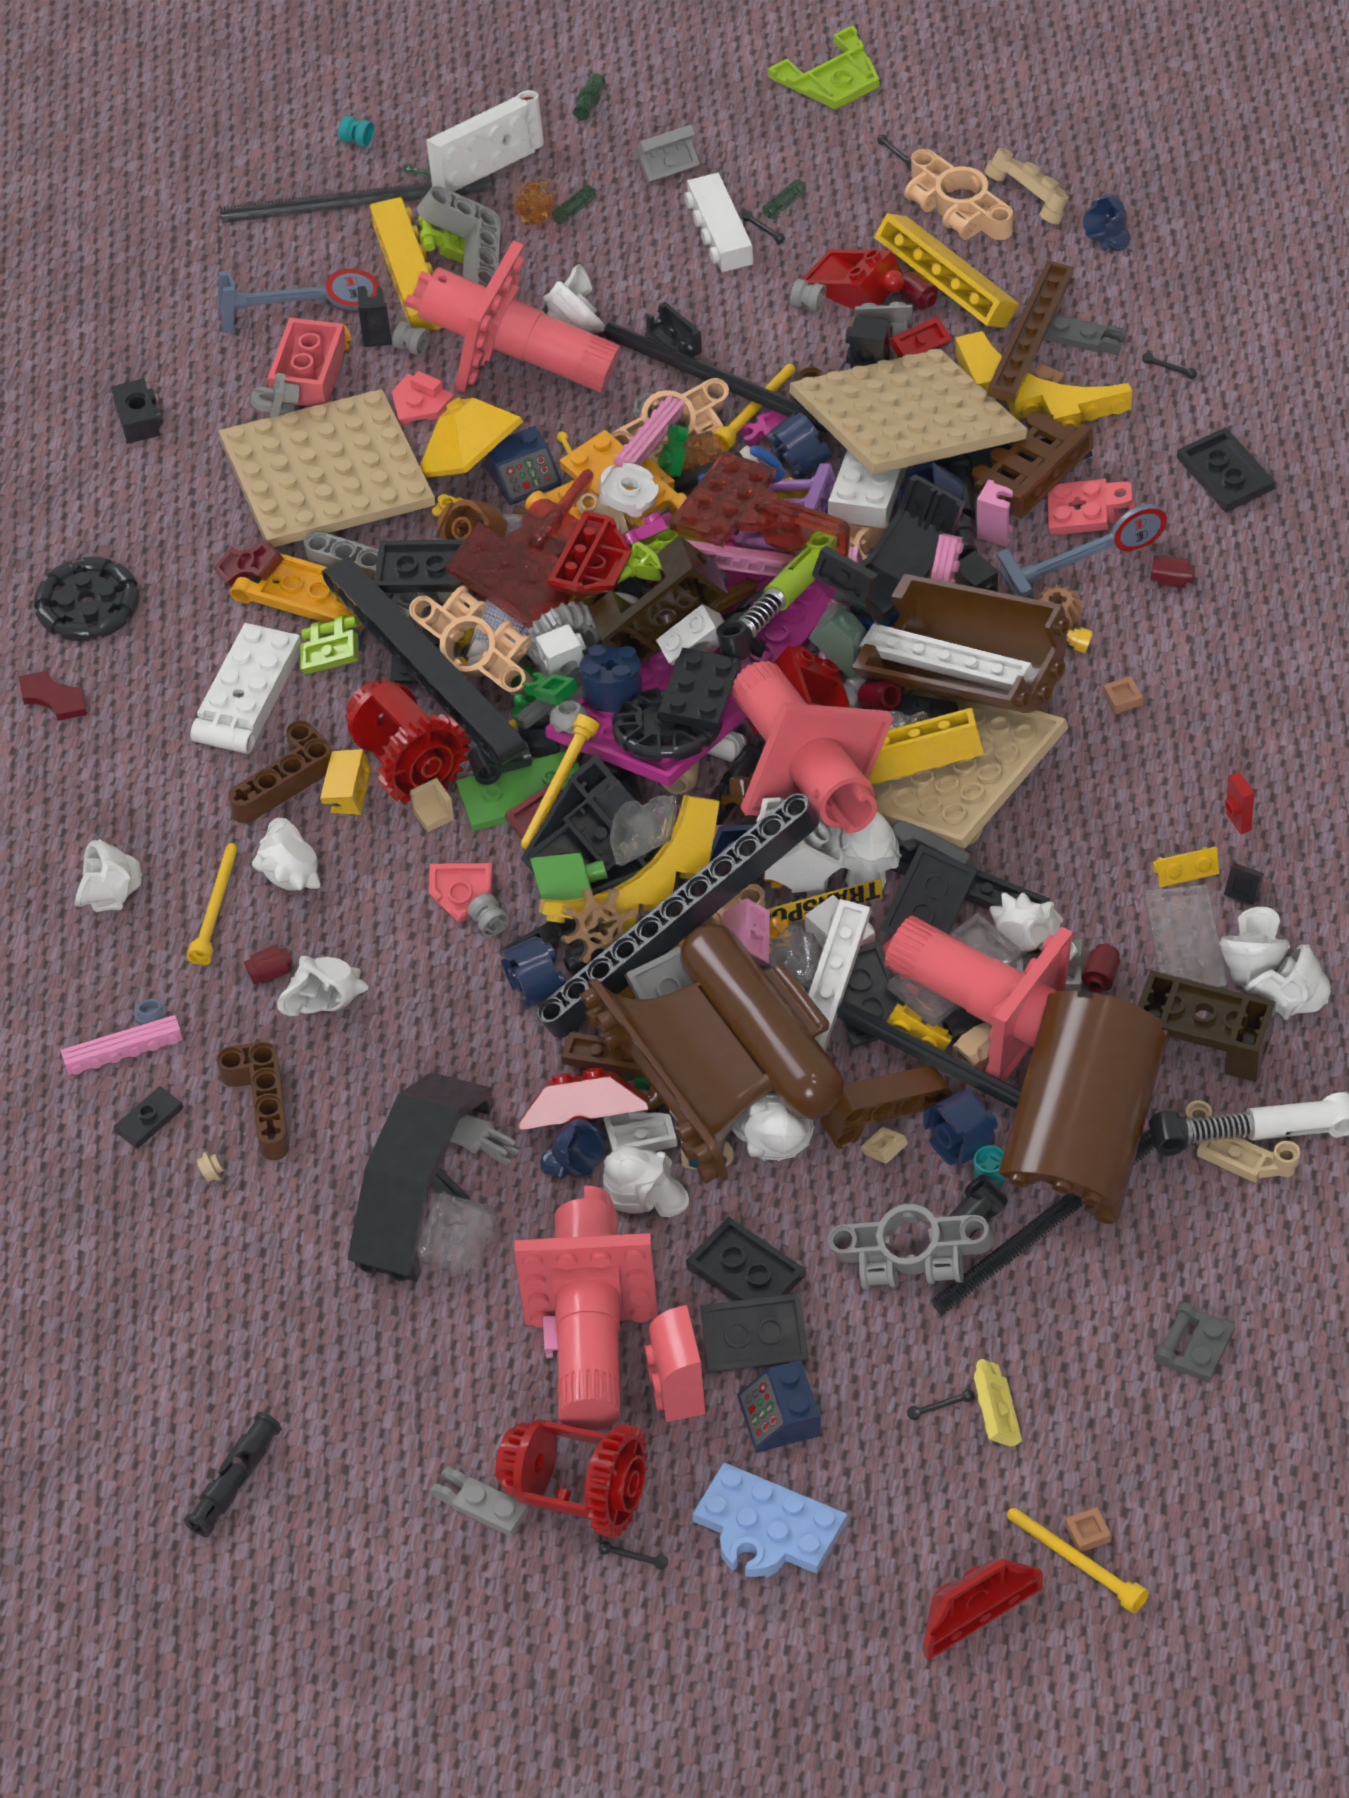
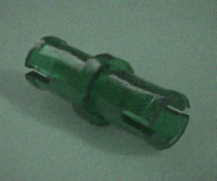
(589, 96)

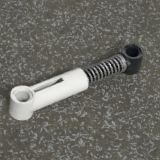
(1174, 1133)

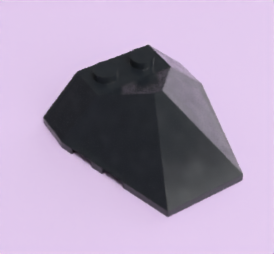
(583, 824)

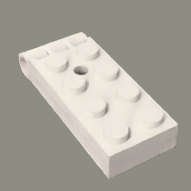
(486, 142)
(864, 497)
(246, 688)

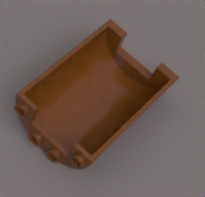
(982, 621)
(1085, 1099)

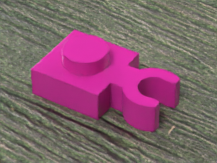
(757, 431)
(652, 524)

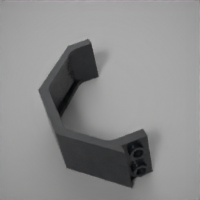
(904, 547)
(403, 1169)

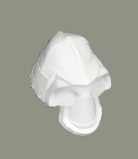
(569, 303)
(870, 852)
(107, 877)
(1255, 947)
(1295, 986)
(772, 1130)
(643, 1180)

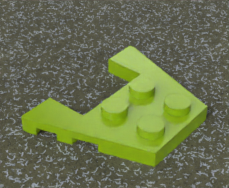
(836, 80)

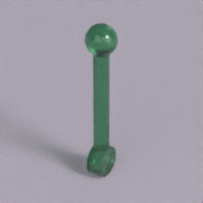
(408, 168)

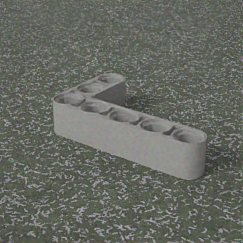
(471, 221)
(328, 549)

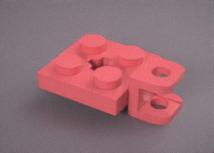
(1096, 502)

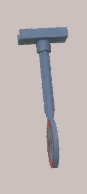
(339, 289)
(1131, 532)

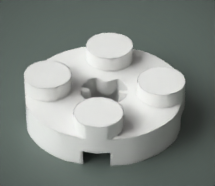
(634, 501)

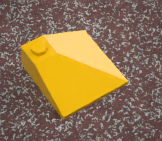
(465, 436)

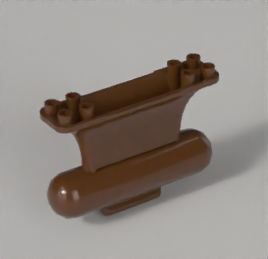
(722, 1043)

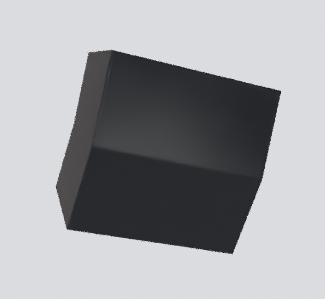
(536, 739)

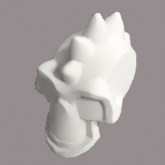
(286, 857)
(1027, 922)
(321, 986)

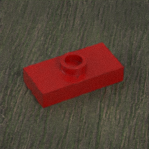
(921, 338)
(1239, 802)

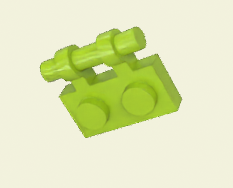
(449, 244)
(329, 651)

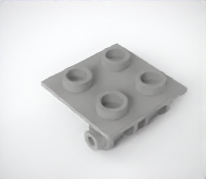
(897, 313)

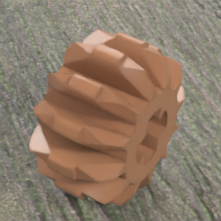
(1070, 601)

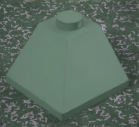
(839, 637)

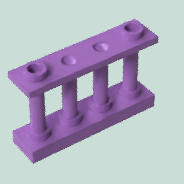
(819, 493)

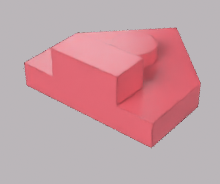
(420, 398)
(458, 884)

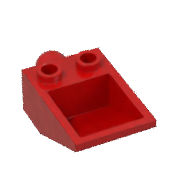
(857, 276)
(813, 677)

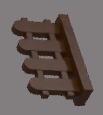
(1048, 468)

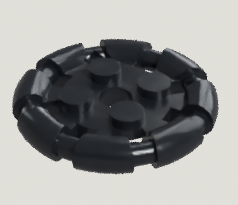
(82, 581)
(640, 720)

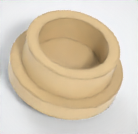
(210, 1166)

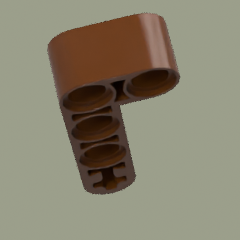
(285, 777)
(246, 1066)
(883, 1099)

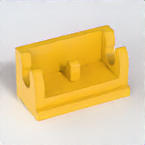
(346, 781)

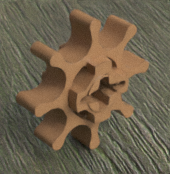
(588, 919)

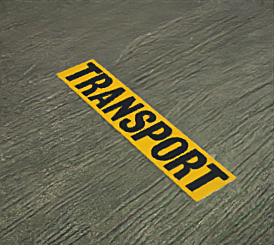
(857, 894)

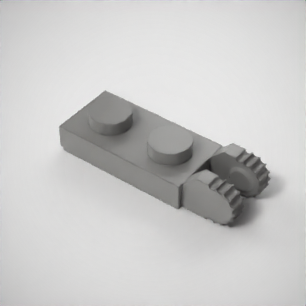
(481, 1502)

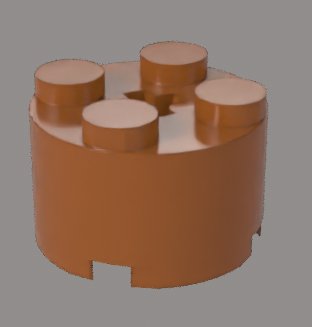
(462, 516)

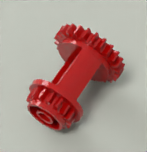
(404, 739)
(612, 1479)

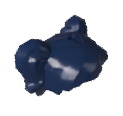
(1107, 223)
(575, 1149)

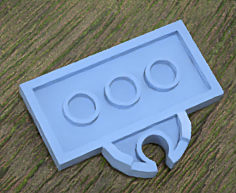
(767, 1522)

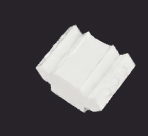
(809, 862)

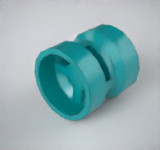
(357, 131)
(988, 1162)

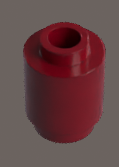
(918, 290)
(1172, 571)
(879, 695)
(268, 964)
(1101, 968)

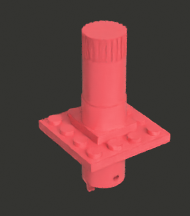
(497, 321)
(810, 749)
(984, 985)
(590, 1285)

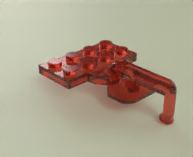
(739, 498)
(516, 568)

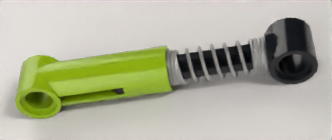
(737, 635)

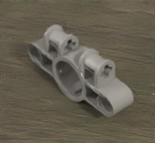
(940, 1260)

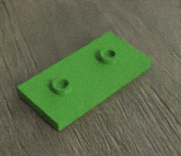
(488, 803)

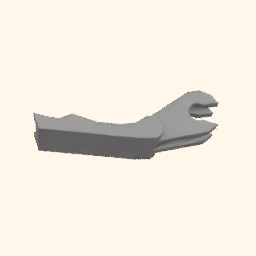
(473, 1134)

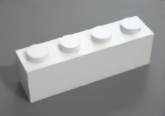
(719, 222)

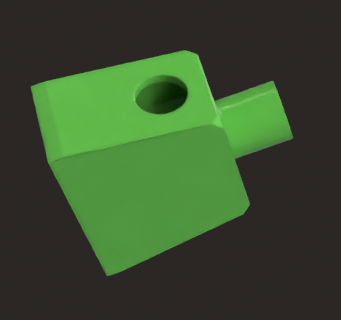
(566, 875)

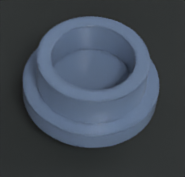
(149, 1011)

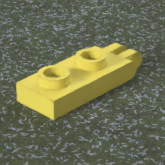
(996, 1404)

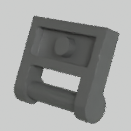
(1205, 1345)

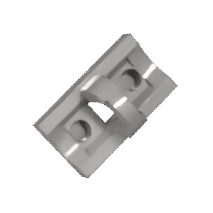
(278, 394)

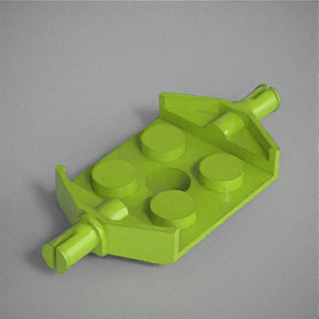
(644, 560)

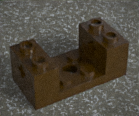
(689, 582)
(1238, 1021)

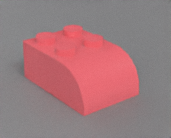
(311, 358)
(675, 1366)

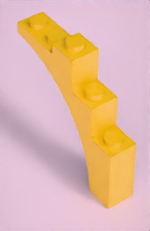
(1064, 402)
(685, 852)

